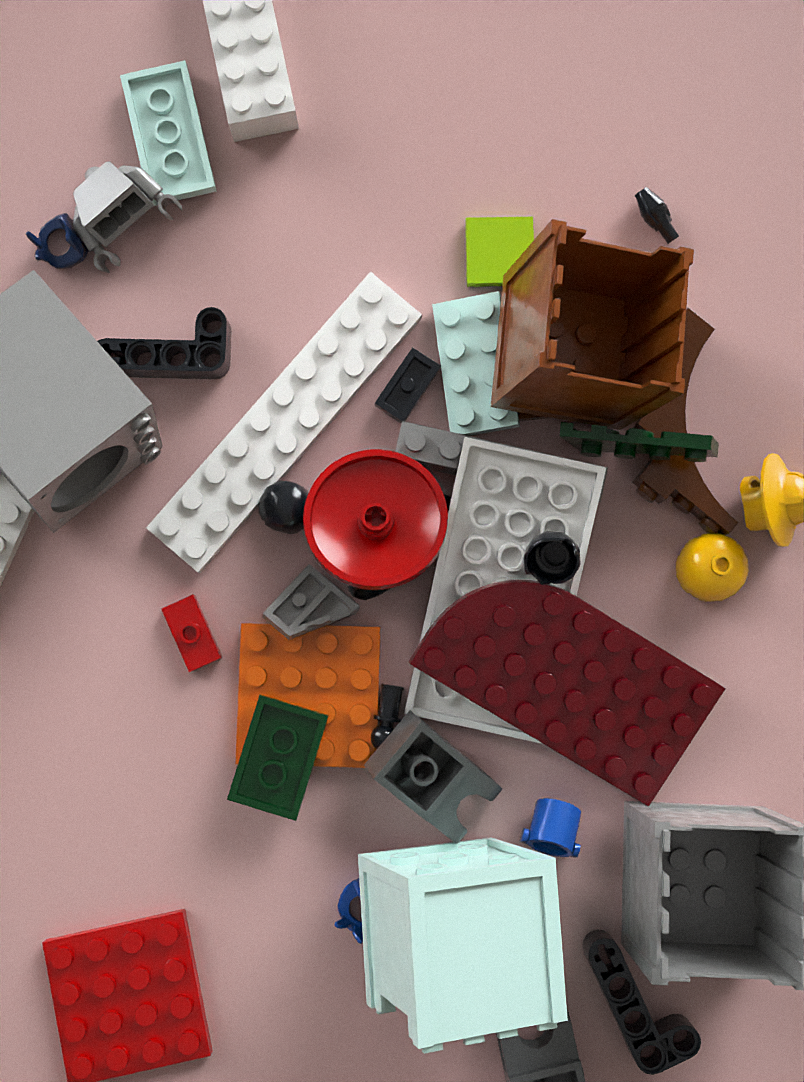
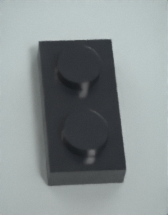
(407, 385)

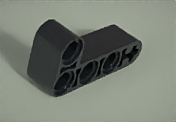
(164, 350)
(628, 999)

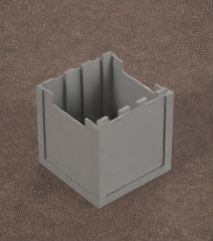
(713, 892)

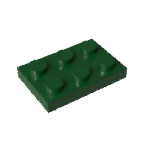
(278, 757)

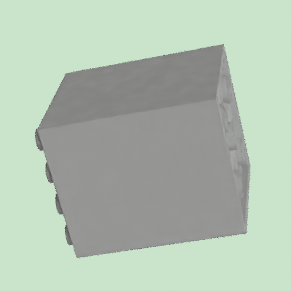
(65, 407)

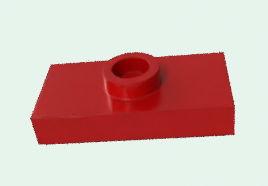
(191, 633)

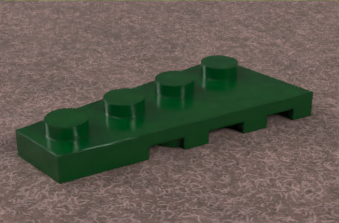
(639, 441)

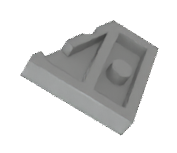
(309, 605)

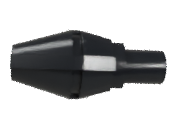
(656, 213)

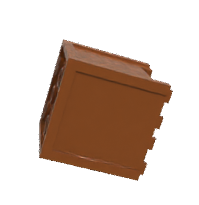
(591, 329)

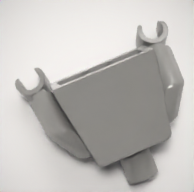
(111, 203)

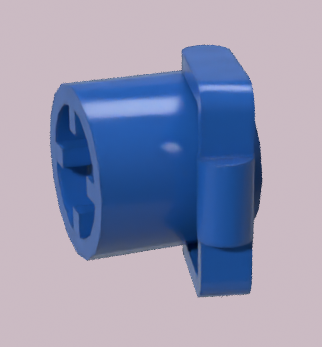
(553, 828)

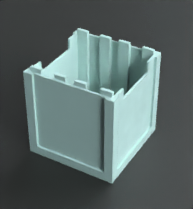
(463, 939)

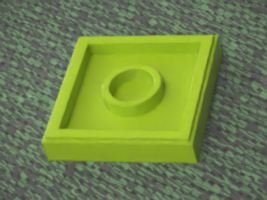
(494, 247)

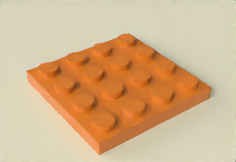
(322, 671)

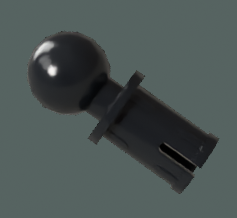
(387, 713)

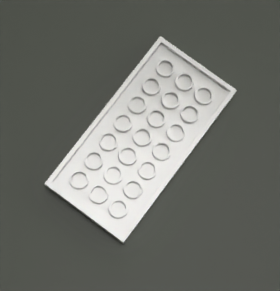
(494, 512)

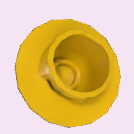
(774, 500)

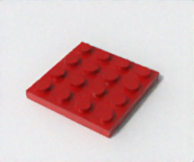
(127, 997)

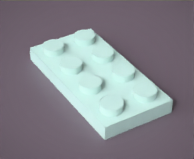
(169, 130)
(467, 359)

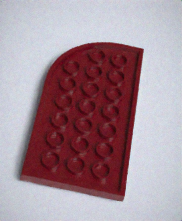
(571, 680)

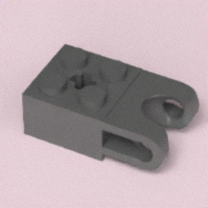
(437, 783)
(544, 1059)

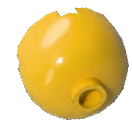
(712, 567)

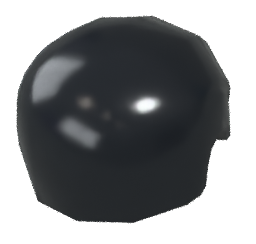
(283, 506)
(552, 558)

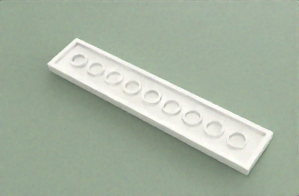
(284, 422)

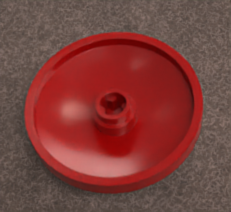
(375, 519)

